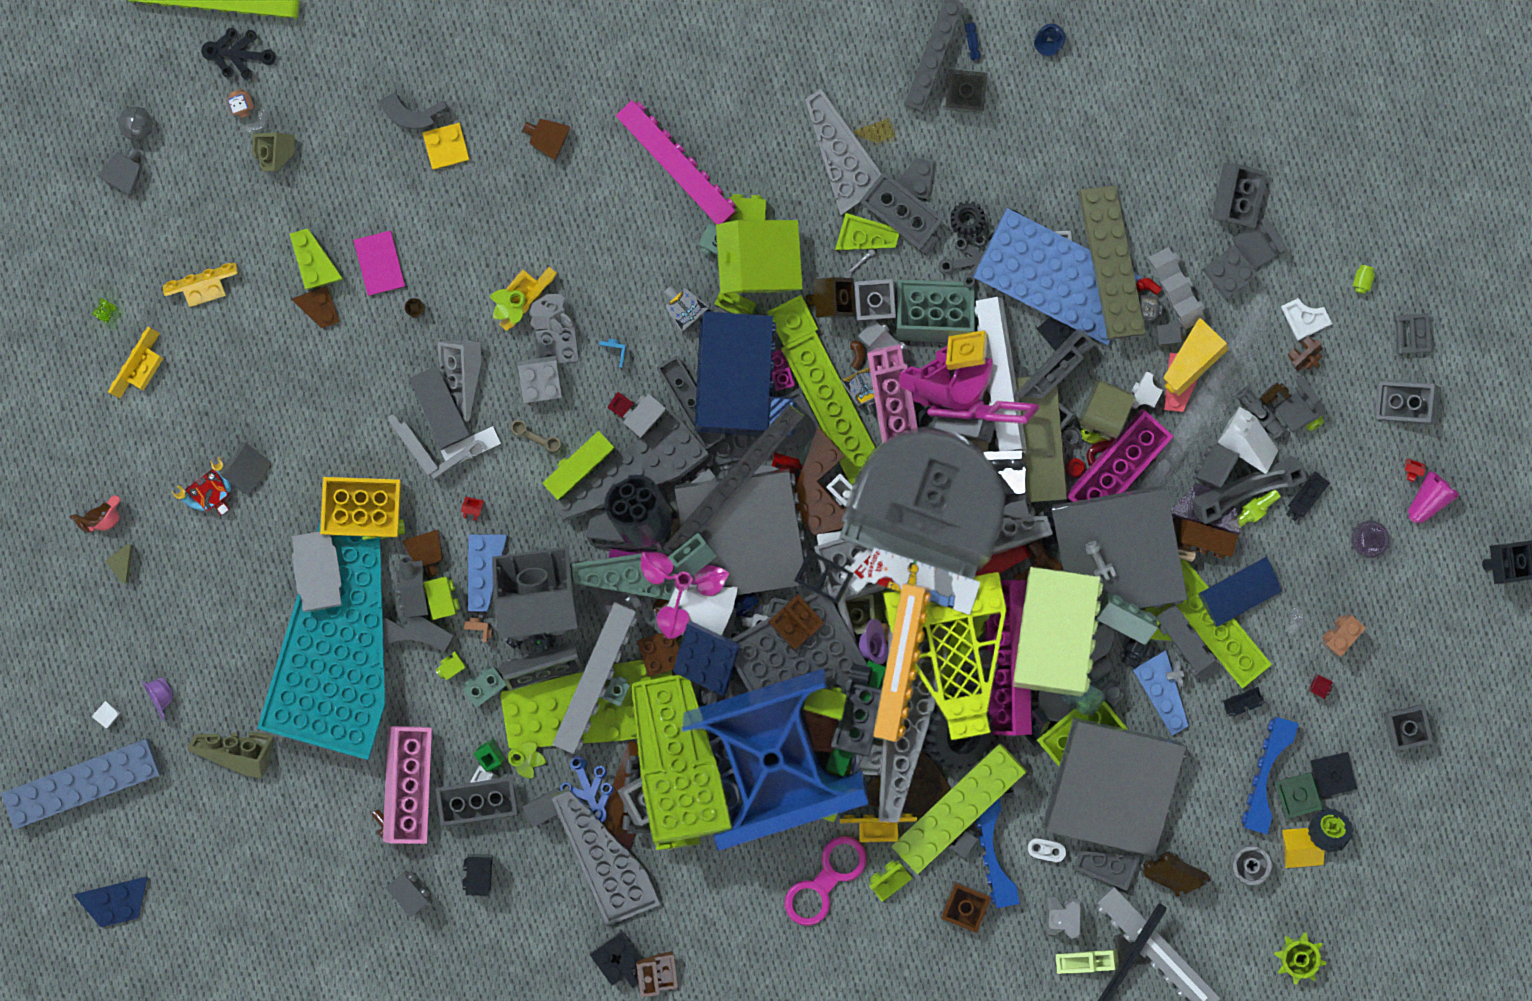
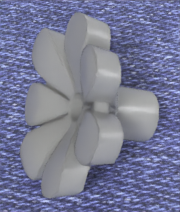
(1176, 675)

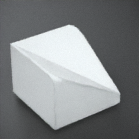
(106, 715)

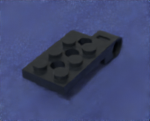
(858, 683)

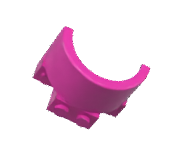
(934, 384)

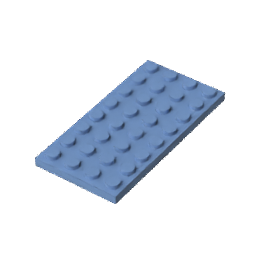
(1044, 273)

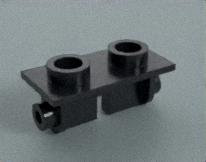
(1250, 698)

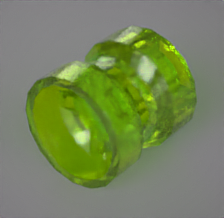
(102, 314)

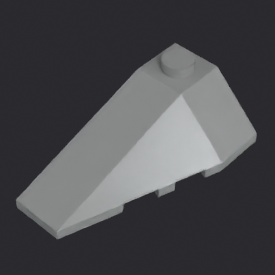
(462, 366)

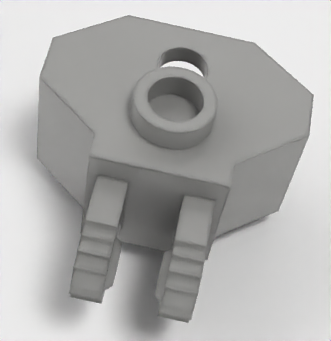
(551, 314)

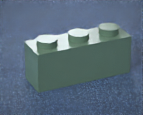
(1127, 618)

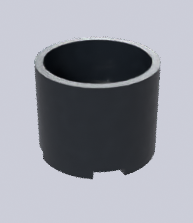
(638, 511)

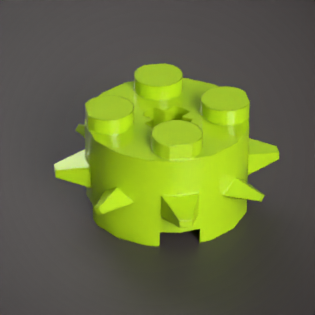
(1310, 962)

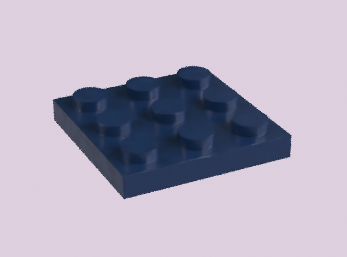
(706, 658)

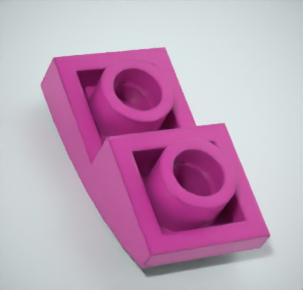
(781, 374)

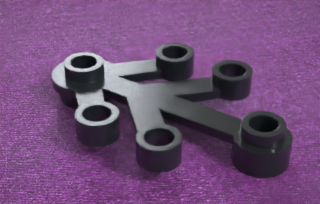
(235, 53)

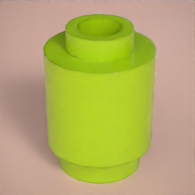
(1363, 279)

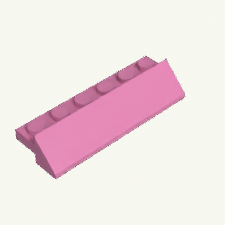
(892, 402)

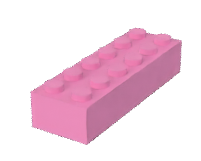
(407, 784)

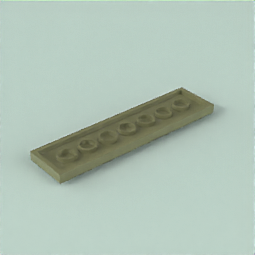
(1111, 262)

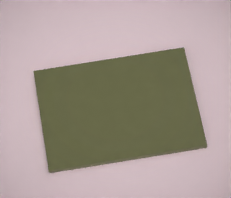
(1044, 447)

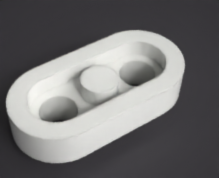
(1046, 850)

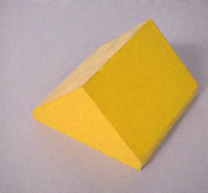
(1300, 850)

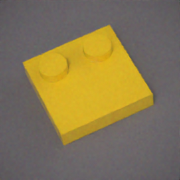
(445, 146)
(966, 350)

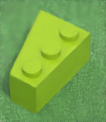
(312, 260)

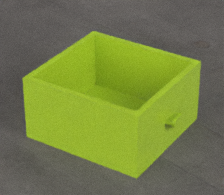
(759, 256)

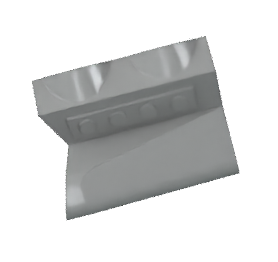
(1063, 917)

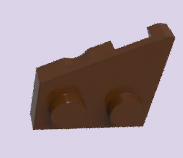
(318, 307)

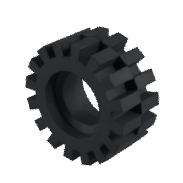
(967, 208)

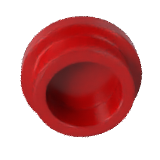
(1075, 467)

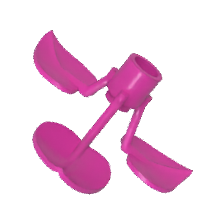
(658, 567)

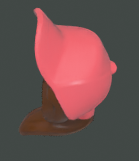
(94, 519)

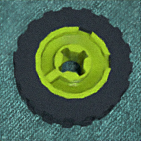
(1333, 839)

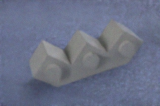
(1177, 287)

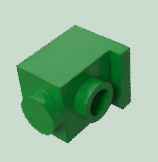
(485, 760)

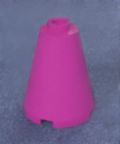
(1431, 498)

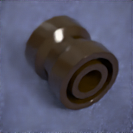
(414, 307)

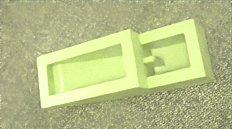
(1087, 961)

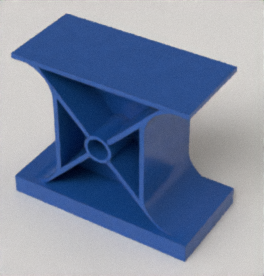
(779, 786)

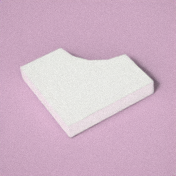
(1305, 320)

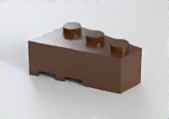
(1204, 538)

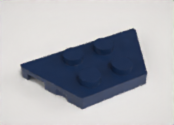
(114, 902)

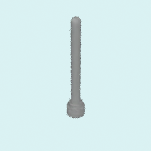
(844, 612)

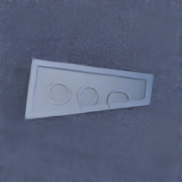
(480, 570)
(1162, 692)

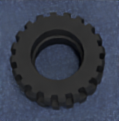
(961, 754)

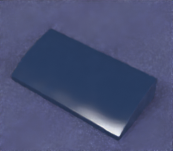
(1240, 592)

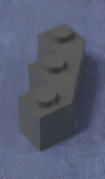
(1188, 643)

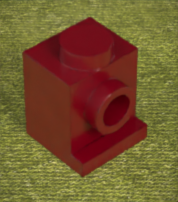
(1320, 686)

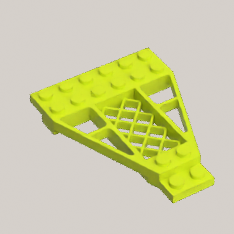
(966, 714)

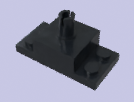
(1510, 562)

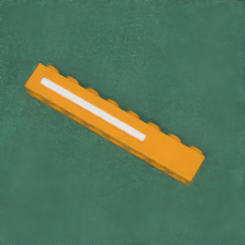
(902, 661)

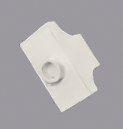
(1146, 392)

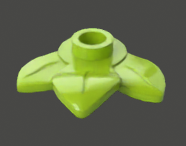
(505, 306)
(529, 759)

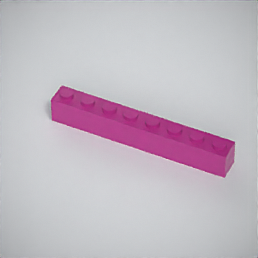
(676, 163)

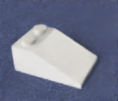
(1249, 439)

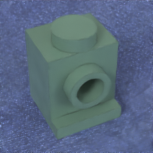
(613, 697)

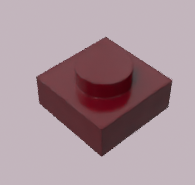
(620, 404)

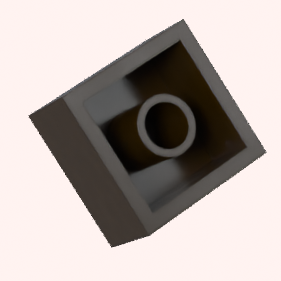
(833, 297)

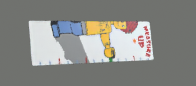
(945, 587)

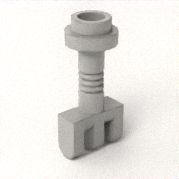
(1093, 548)

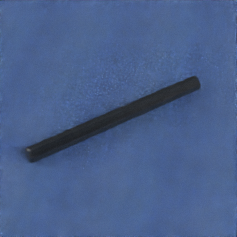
(1133, 953)

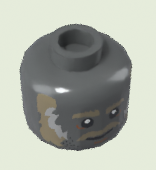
(1150, 307)

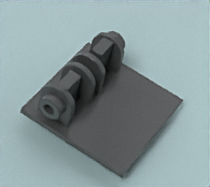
(558, 345)

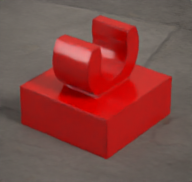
(1414, 468)
(472, 506)

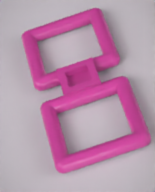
(988, 412)

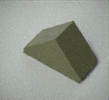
(121, 562)

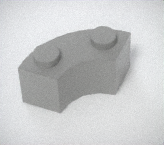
(877, 336)

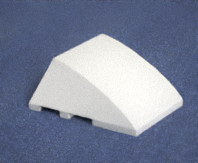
(705, 610)

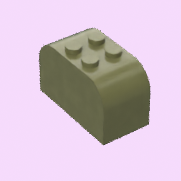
(1106, 409)

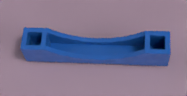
(1281, 735)
(1003, 888)

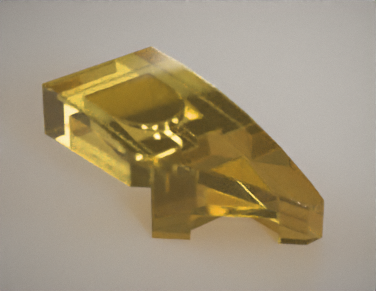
(877, 132)

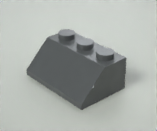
(1239, 195)

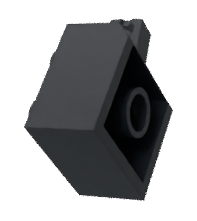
(617, 971)

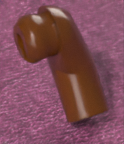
(859, 352)
(379, 817)

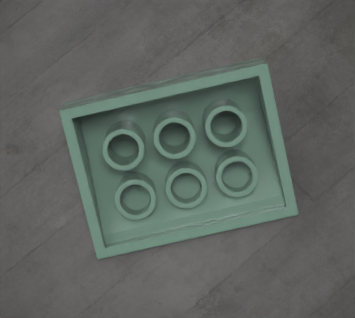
(933, 311)

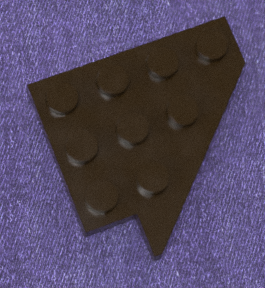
(925, 789)

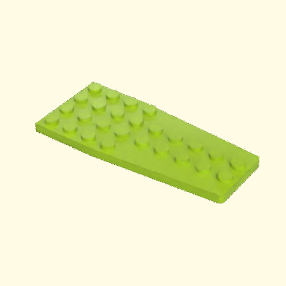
(538, 709)
(676, 766)

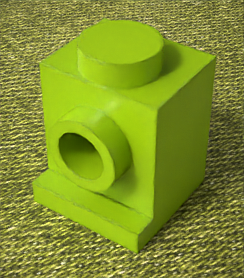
(450, 666)

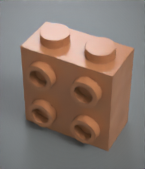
(1343, 635)

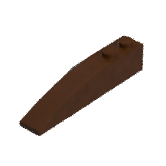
(615, 805)

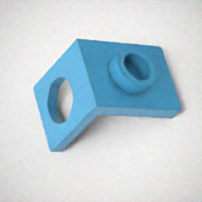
(615, 344)

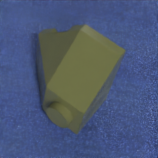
(272, 149)
(863, 610)

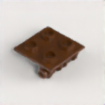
(658, 653)

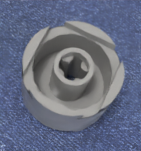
(1258, 872)

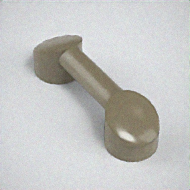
(519, 429)

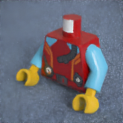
(207, 491)

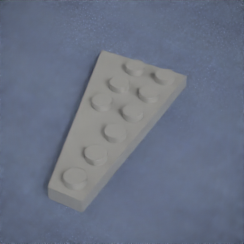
(845, 159)

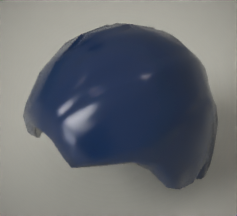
(1049, 48)

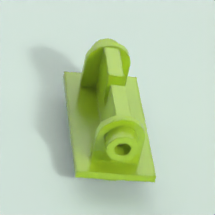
(735, 303)

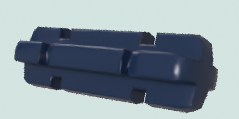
(972, 40)

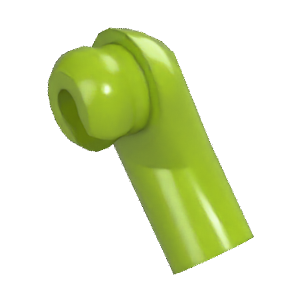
(1091, 437)

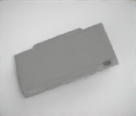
(316, 571)

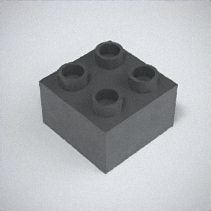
(534, 593)

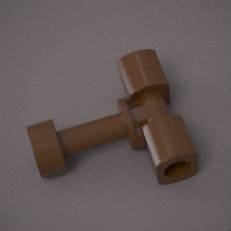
(1041, 559)

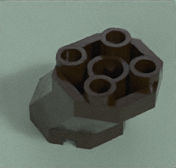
(1174, 873)

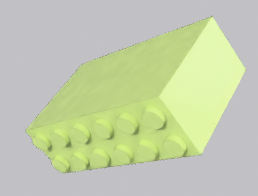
(1057, 632)

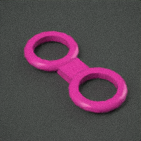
(825, 880)

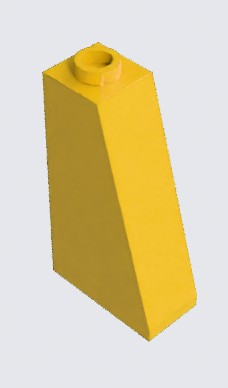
(1196, 355)

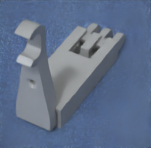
(422, 454)

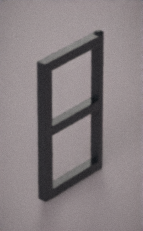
(830, 564)

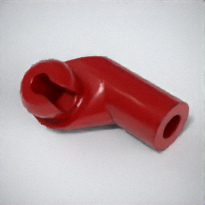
(1147, 283)

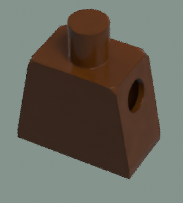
(547, 136)
(425, 549)

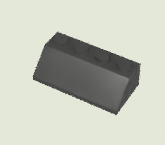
(541, 666)
(476, 801)

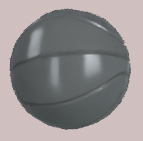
(135, 123)

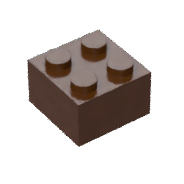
(965, 907)

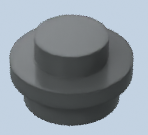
(1072, 435)

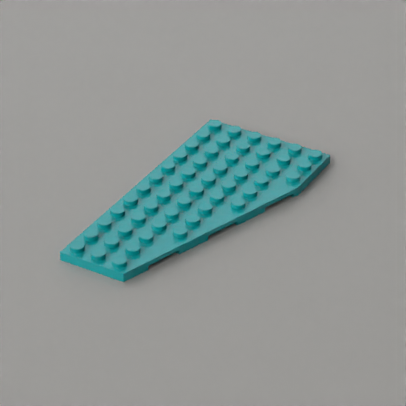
(332, 661)

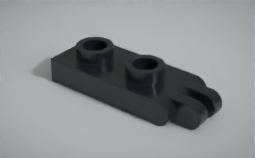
(1307, 495)

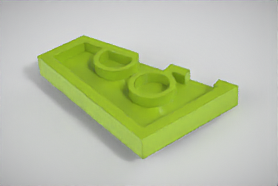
(865, 234)

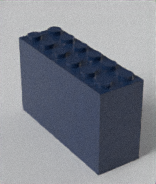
(734, 373)

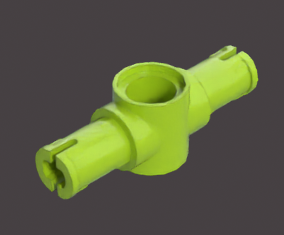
(1257, 508)

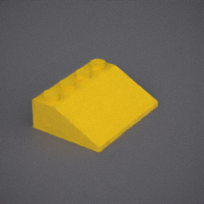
(360, 507)

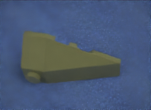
(243, 754)

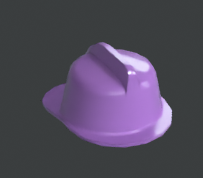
(872, 643)
(160, 694)

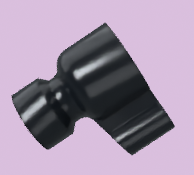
(1135, 650)

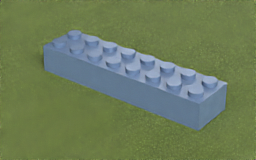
(81, 783)

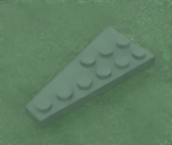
(622, 575)

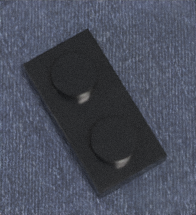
(1039, 726)

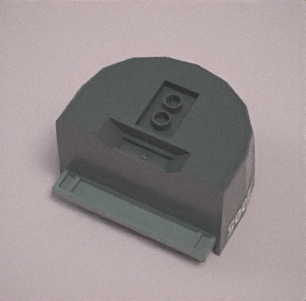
(927, 501)

